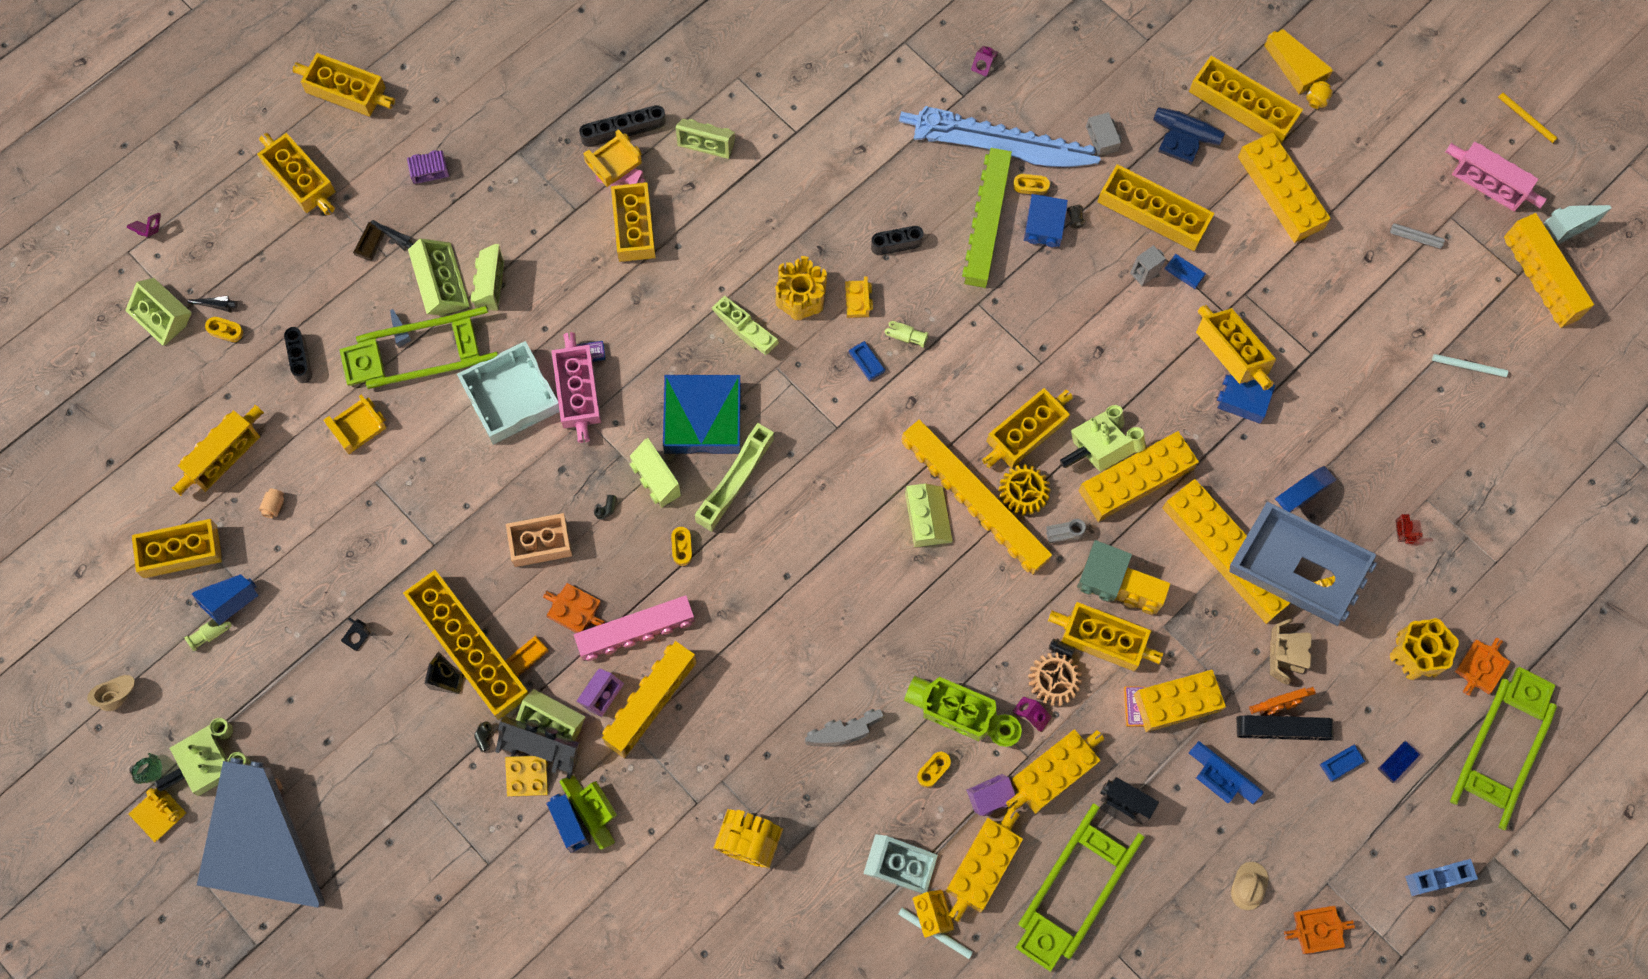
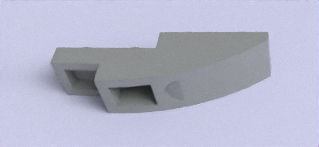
(836, 734)

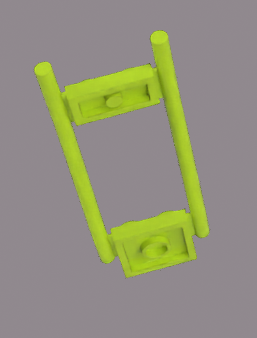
(364, 361)
(1531, 696)
(1043, 939)

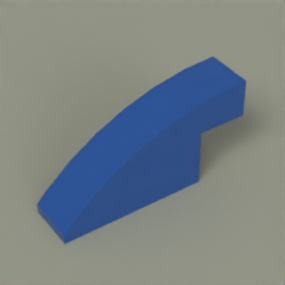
(1305, 489)

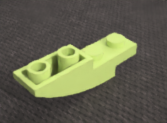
(742, 324)

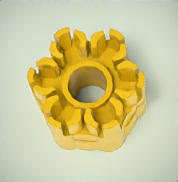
(796, 276)
(1415, 660)
(748, 839)

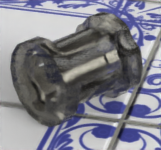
(1076, 216)

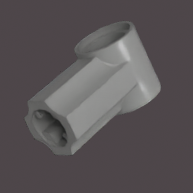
(1063, 531)

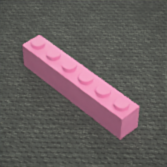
(634, 628)

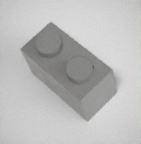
(1103, 134)
(1147, 265)

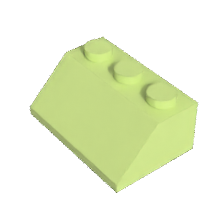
(705, 138)
(488, 278)
(157, 310)
(654, 474)
(928, 515)
(550, 714)

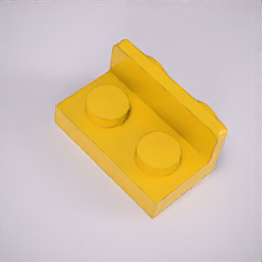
(858, 299)
(933, 913)

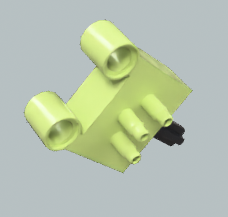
(1103, 441)
(200, 759)

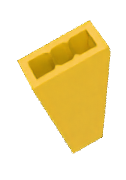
(1296, 61)

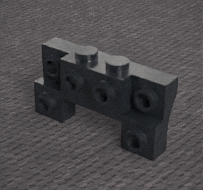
(538, 741)

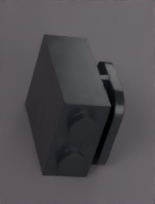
(1126, 802)

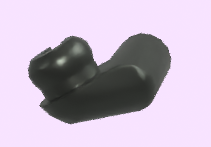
(608, 509)
(481, 735)

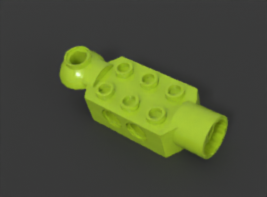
(962, 710)

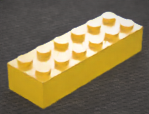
(1245, 99)
(1283, 187)
(1155, 207)
(1548, 270)
(1138, 476)
(649, 699)

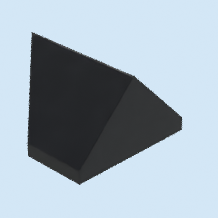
(443, 676)

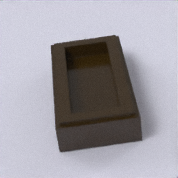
(369, 242)

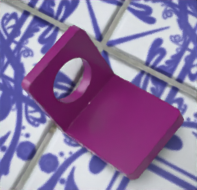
(986, 54)
(146, 230)
(1034, 713)

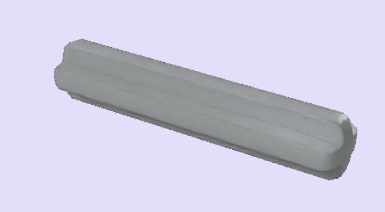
(1417, 235)

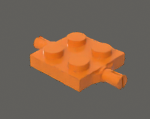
(573, 608)
(1482, 666)
(1288, 700)
(1319, 929)

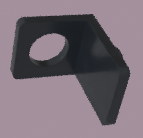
(357, 627)

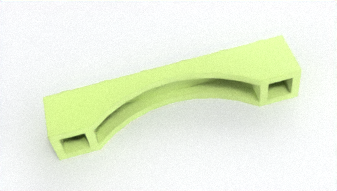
(748, 458)

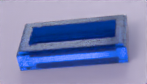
(1398, 761)

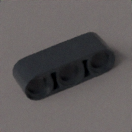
(903, 234)
(298, 363)

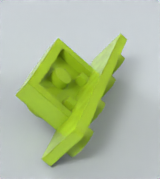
(592, 808)

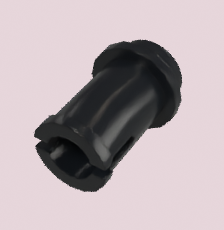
(1061, 648)

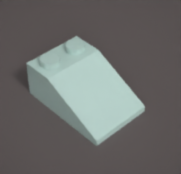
(1573, 220)
(900, 864)

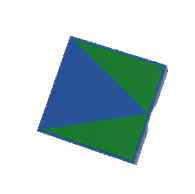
(701, 414)

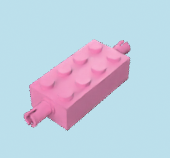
(1495, 176)
(576, 387)

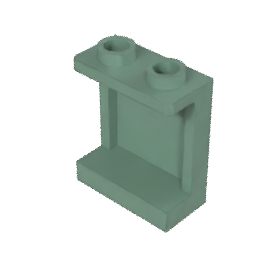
(1104, 571)

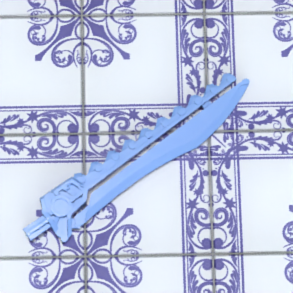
(951, 128)

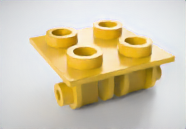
(526, 776)
(157, 813)

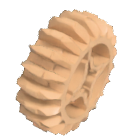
(1061, 680)

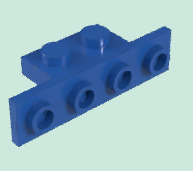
(1222, 777)

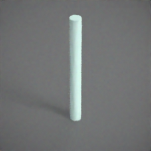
(1470, 365)
(941, 937)

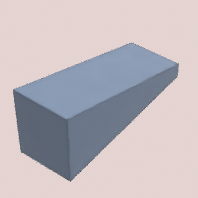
(402, 338)

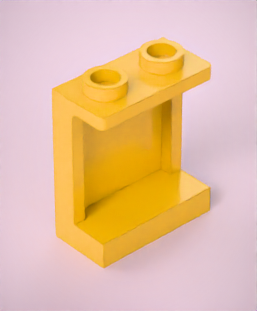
(614, 159)
(356, 424)

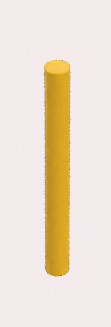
(1527, 117)

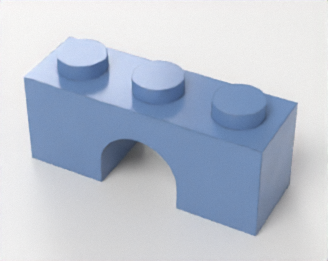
(1441, 877)

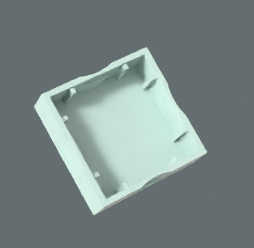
(509, 392)

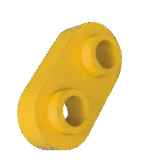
(1031, 183)
(225, 329)
(681, 547)
(933, 770)

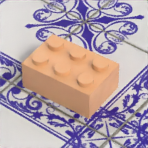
(538, 540)

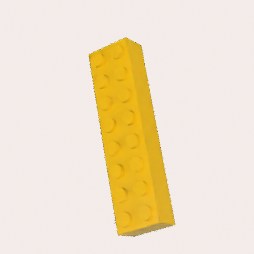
(1219, 541)
(466, 644)

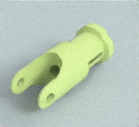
(906, 333)
(206, 632)

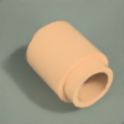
(271, 503)

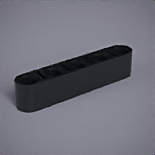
(629, 119)
(1285, 727)

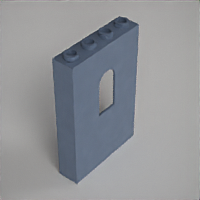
(1275, 550)

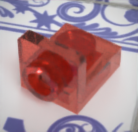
(1404, 530)

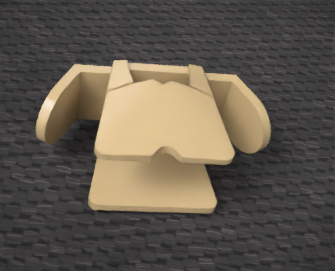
(1288, 652)

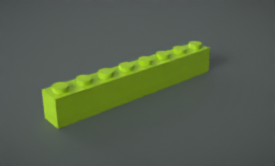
(987, 219)

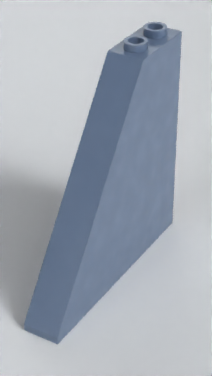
(253, 840)

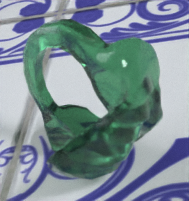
(150, 773)

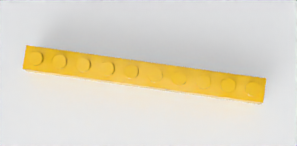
(976, 497)

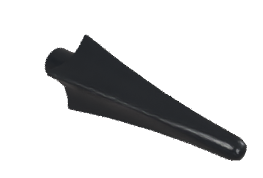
(400, 239)
(222, 303)

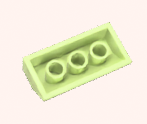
(438, 277)

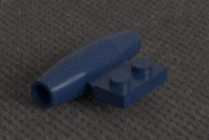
(1185, 134)

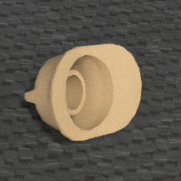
(111, 694)
(1249, 886)

